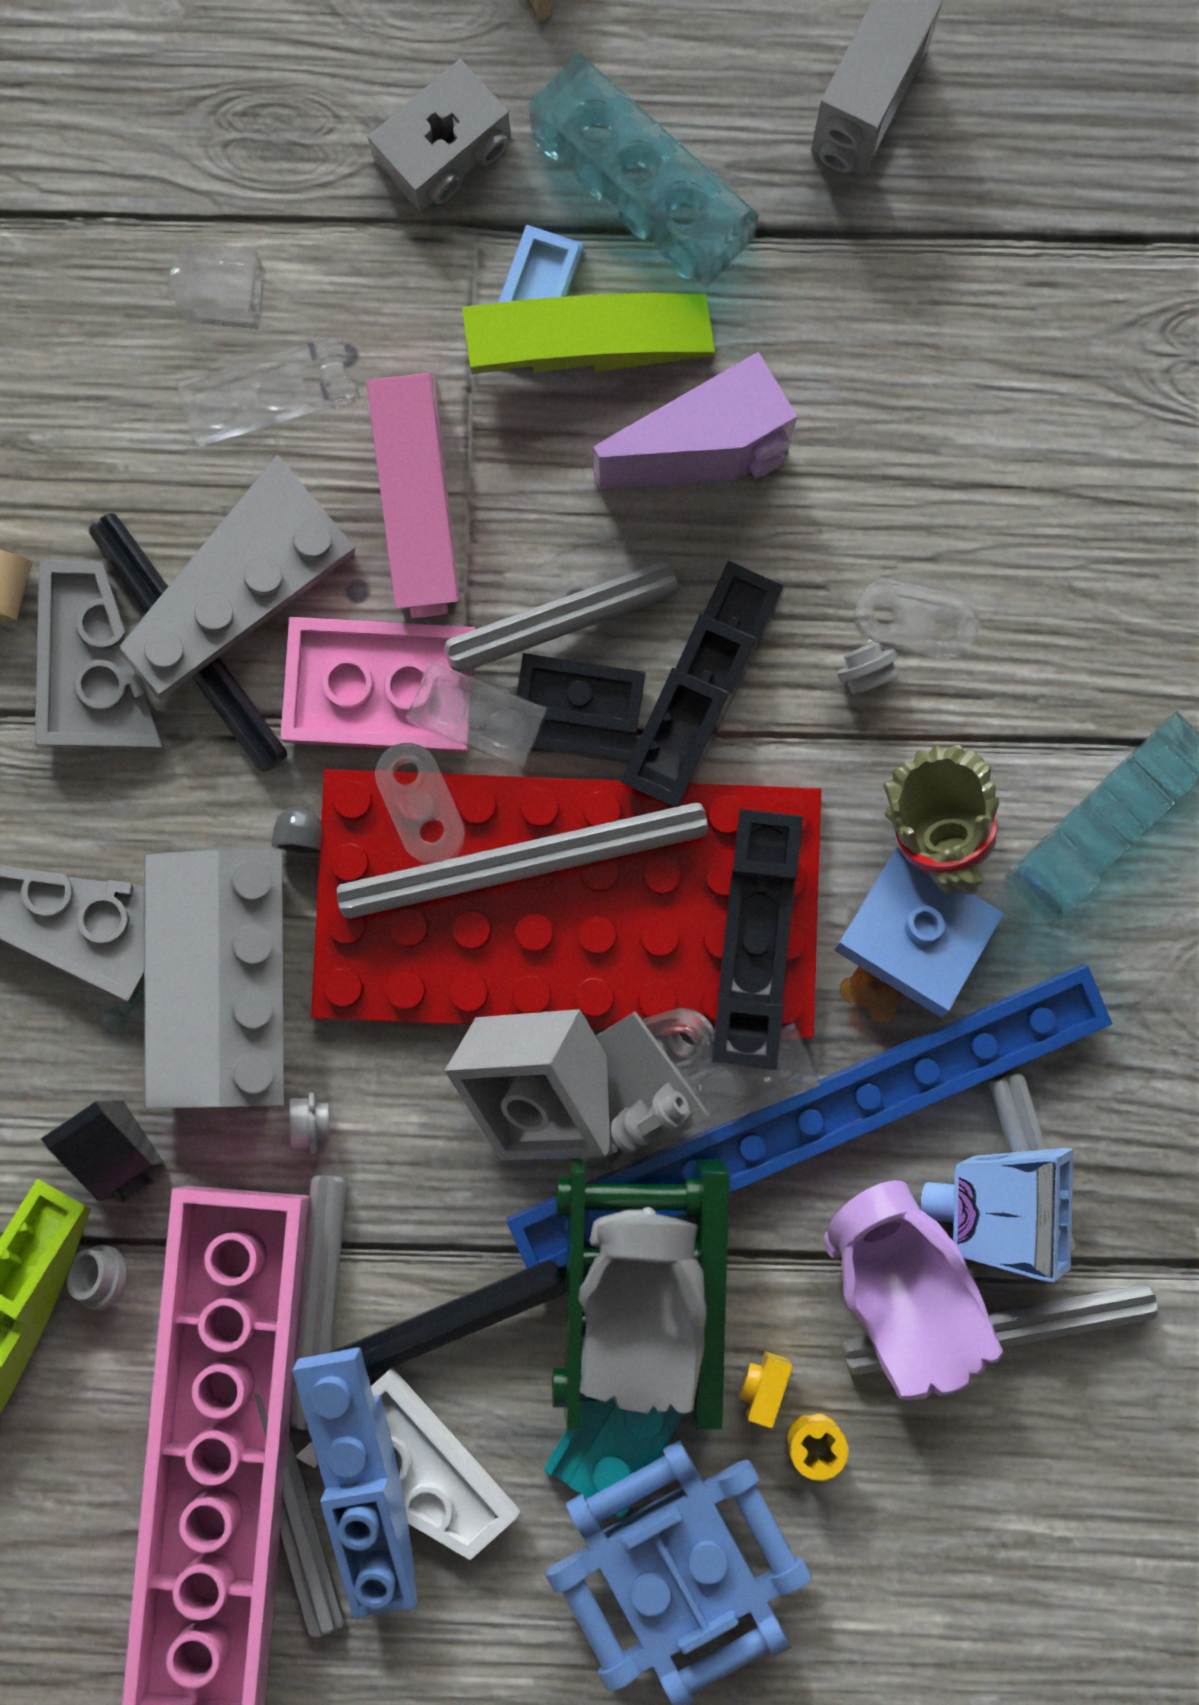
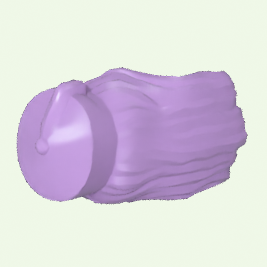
(911, 1293)

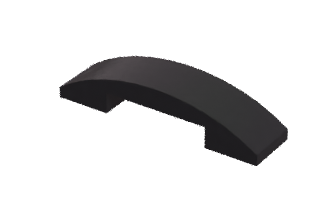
(756, 940)

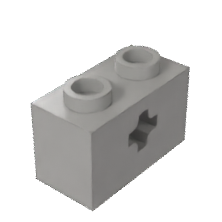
(448, 108)

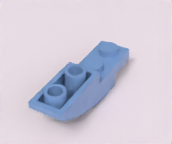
(361, 1482)

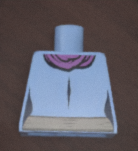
(1010, 1210)

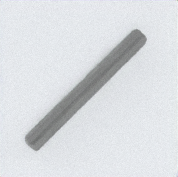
(1041, 1321)

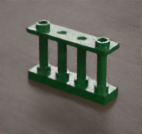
(699, 1197)

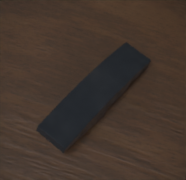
(703, 684)

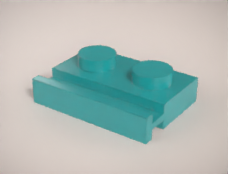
(609, 1446)

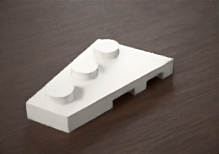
(440, 1480)

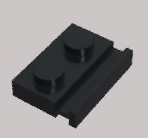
(588, 706)

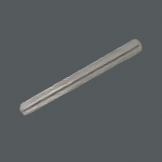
(522, 860)

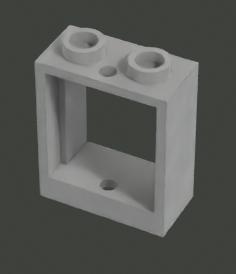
(873, 81)

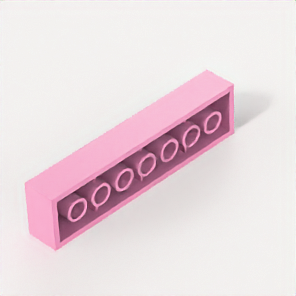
(209, 1468)

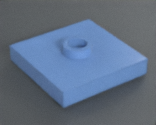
(918, 935)

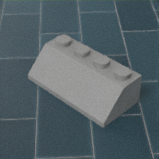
(213, 979)

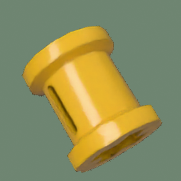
(817, 1466)

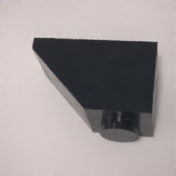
(105, 1151)

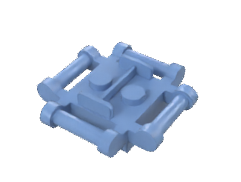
(678, 1574)

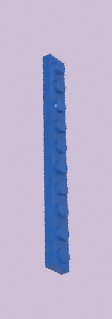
(850, 1101)

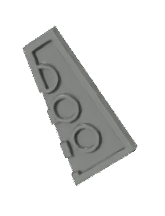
(244, 574)

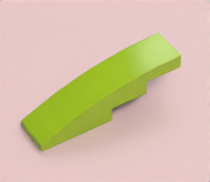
(588, 331)
(33, 1268)

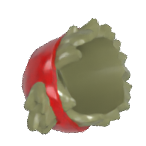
(945, 815)

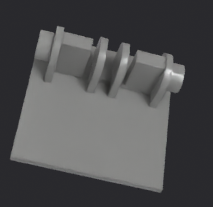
(645, 1095)

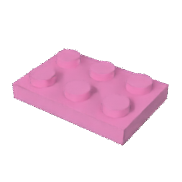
(357, 682)

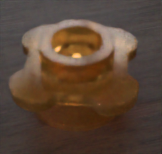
(859, 990)

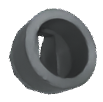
(298, 831)

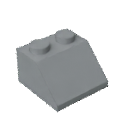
(535, 1085)

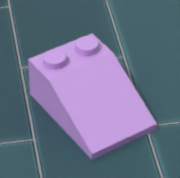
(704, 436)

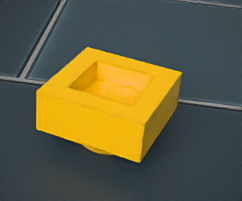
(764, 1388)

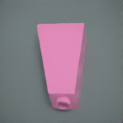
(414, 492)

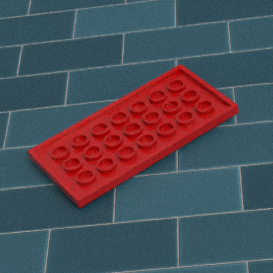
(586, 937)

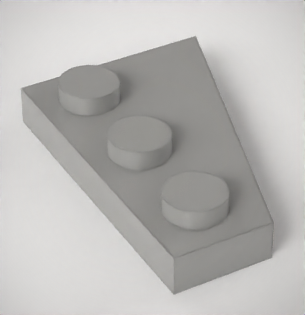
(82, 681)
(77, 927)

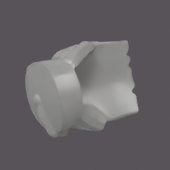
(643, 1313)

